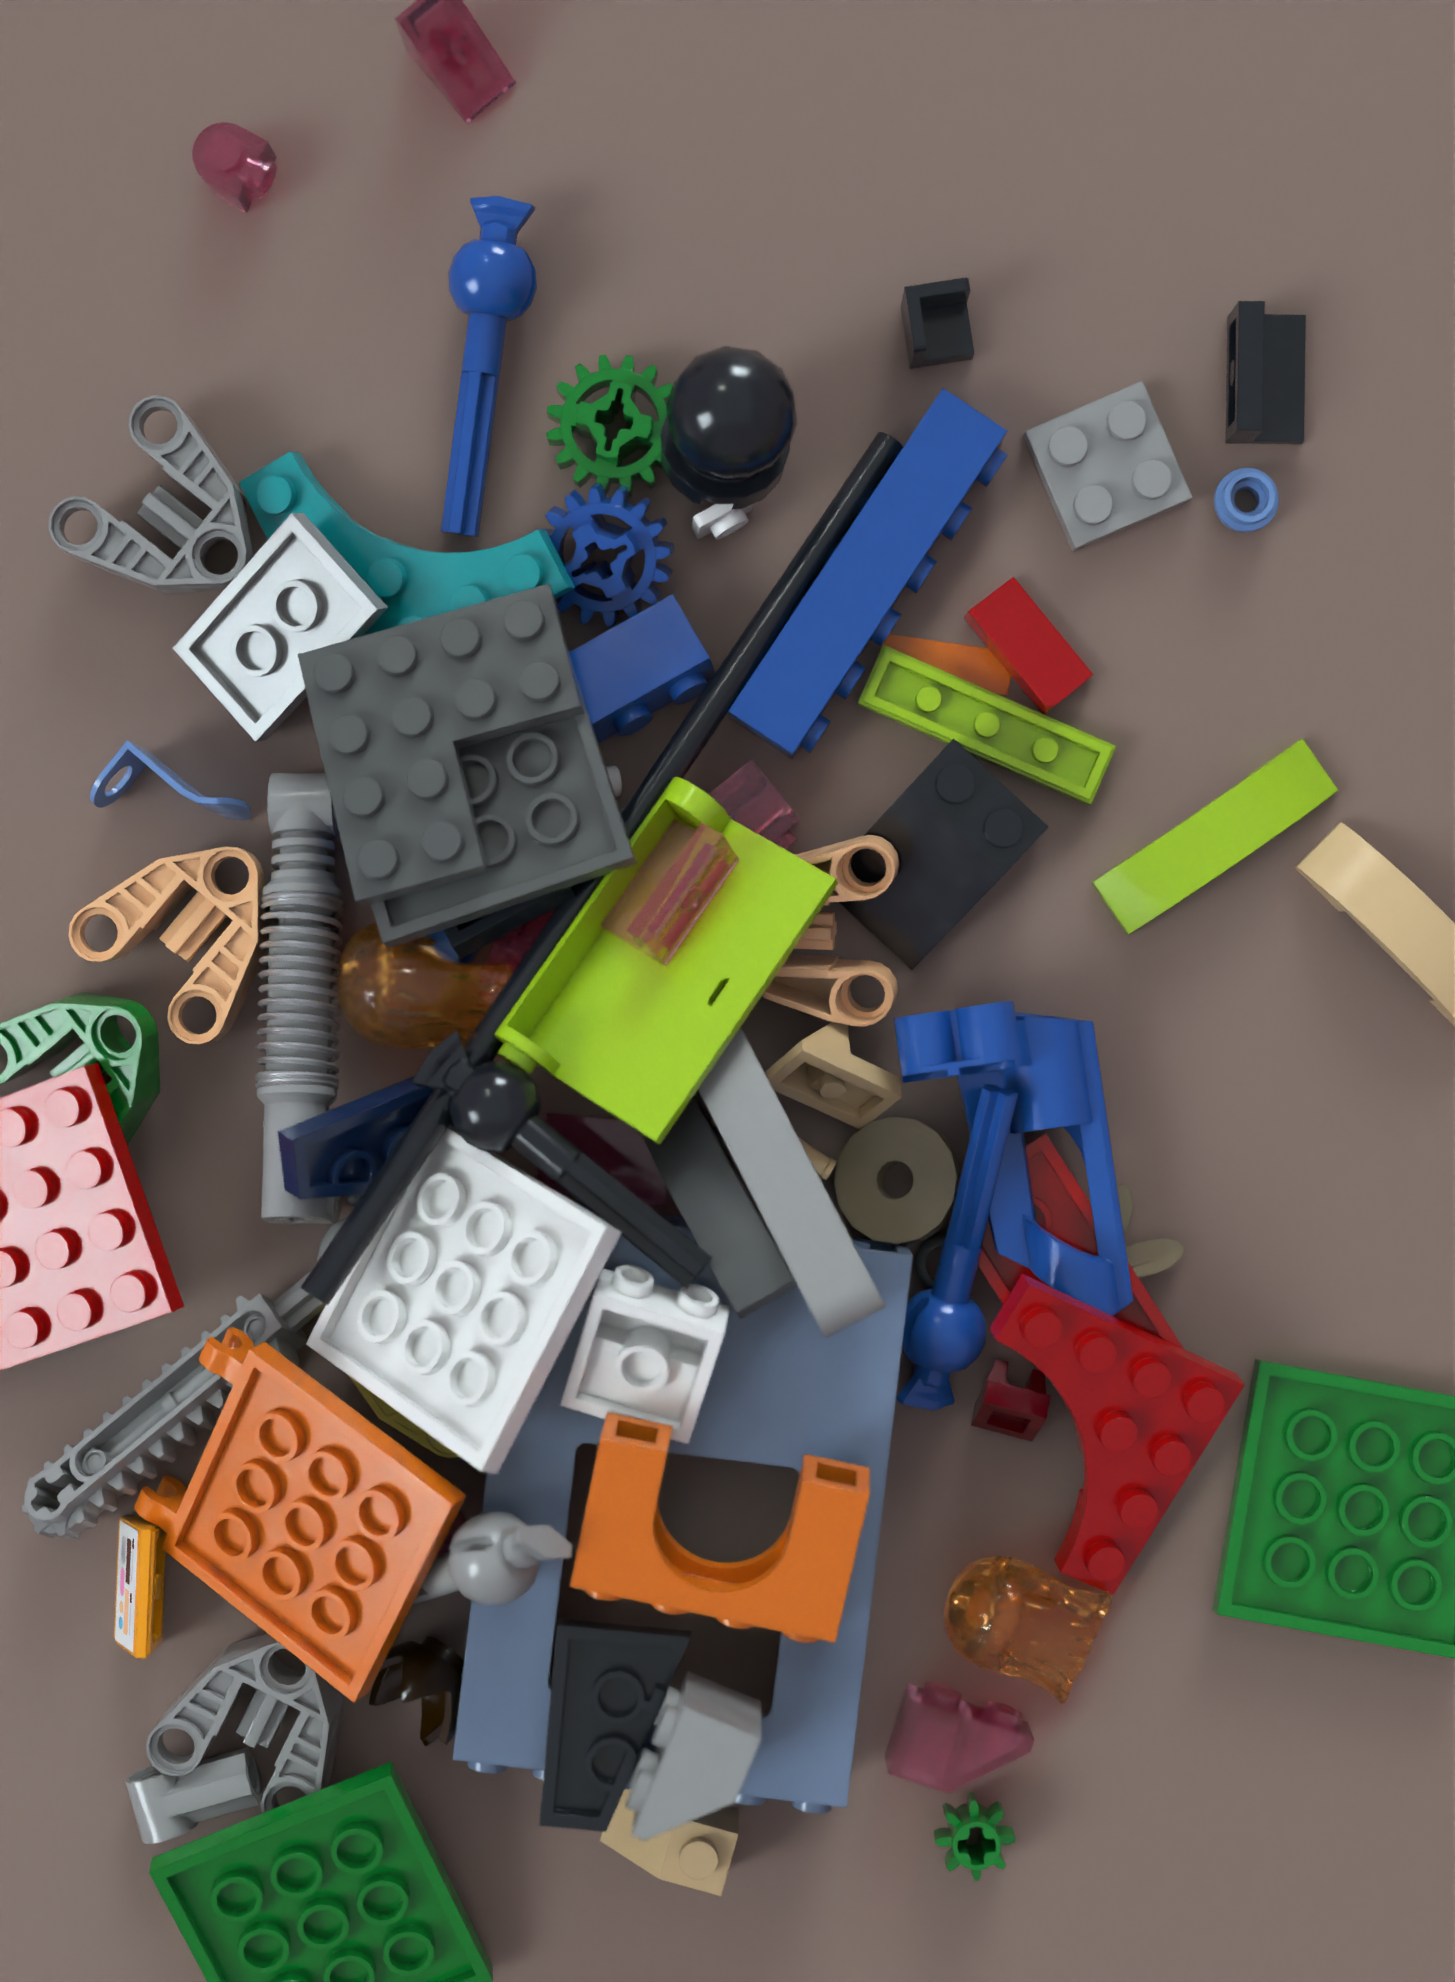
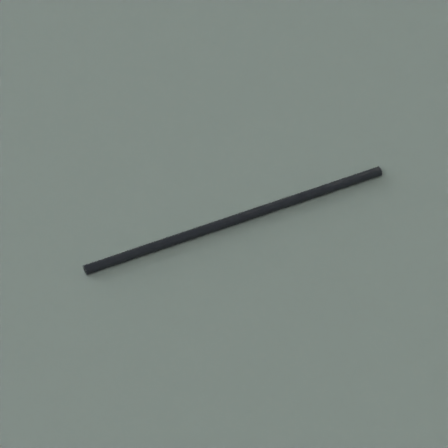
(673, 762)

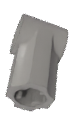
(175, 1805)

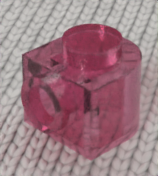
(234, 163)

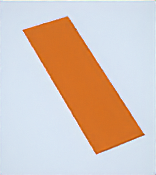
(964, 661)

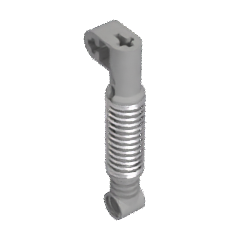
(299, 982)

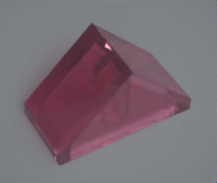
(454, 54)

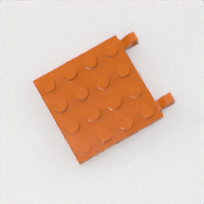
(305, 1516)

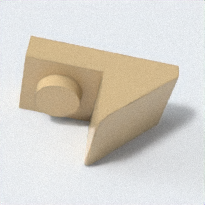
(833, 1080)

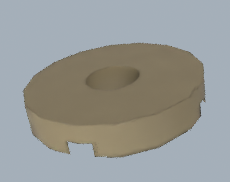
(862, 1174)

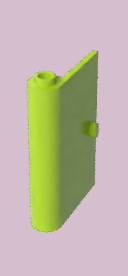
(644, 1031)

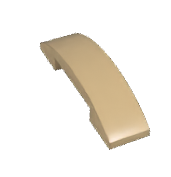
(1387, 909)

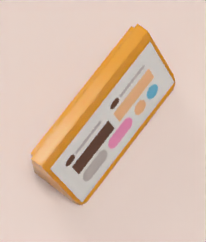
(139, 1586)

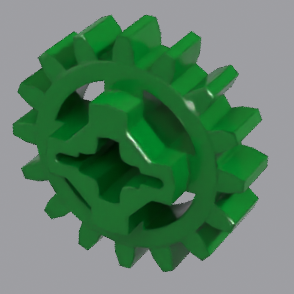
(587, 419)

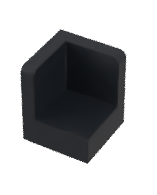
(937, 323)

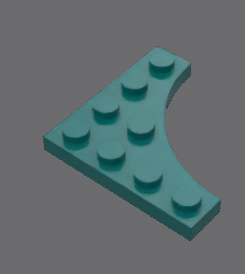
(405, 578)

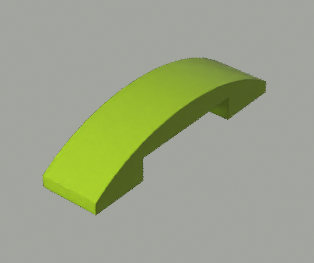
(1215, 837)

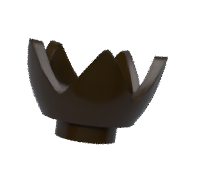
(428, 1673)

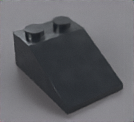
(953, 843)

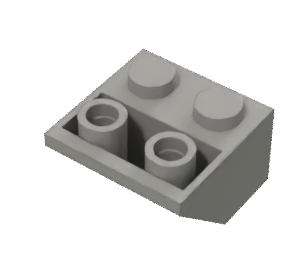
(700, 1756)

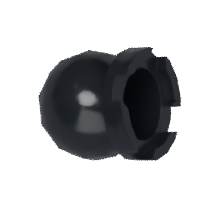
(728, 427)

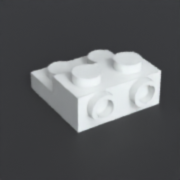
(646, 1350)

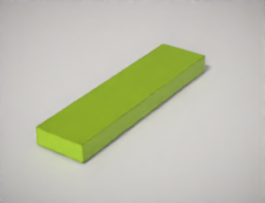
(986, 725)

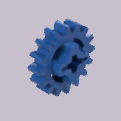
(613, 578)

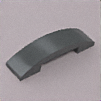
(720, 1213)

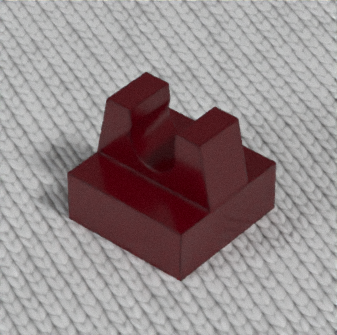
(1011, 1408)

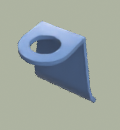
(137, 760)

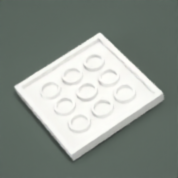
(466, 1298)

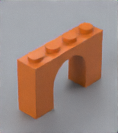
(787, 1588)

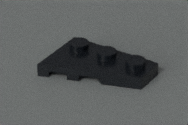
(600, 1711)

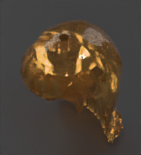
(410, 994)
(1023, 1622)

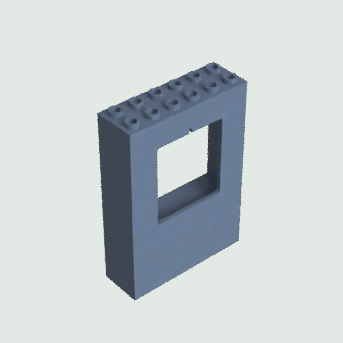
(768, 1402)

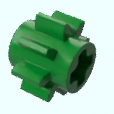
(988, 1850)

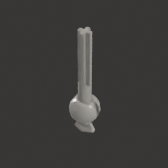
(493, 1559)

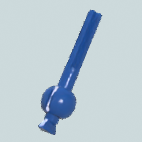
(492, 285)
(944, 1323)

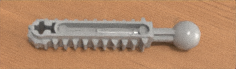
(159, 1418)

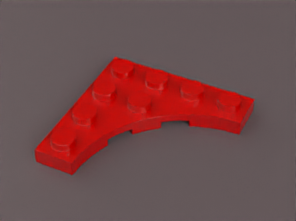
(1137, 1415)

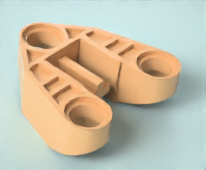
(150, 897)
(823, 982)

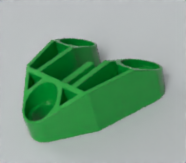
(93, 1018)

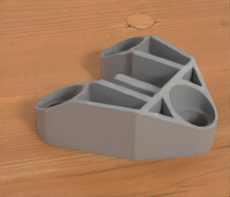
(199, 470)
(210, 1699)

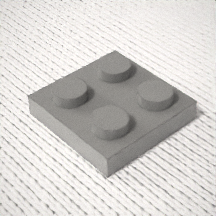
(1107, 466)

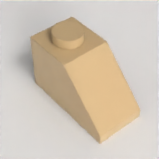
(687, 1855)

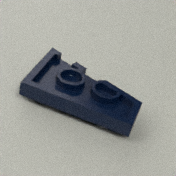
(349, 1144)

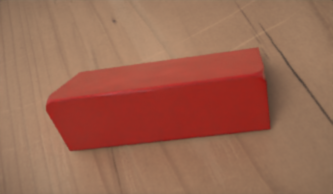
(1028, 645)

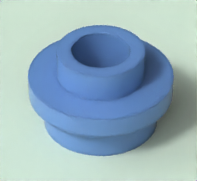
(1261, 488)

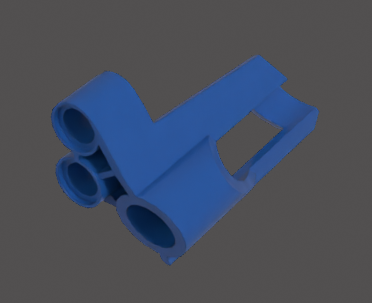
(1058, 1085)

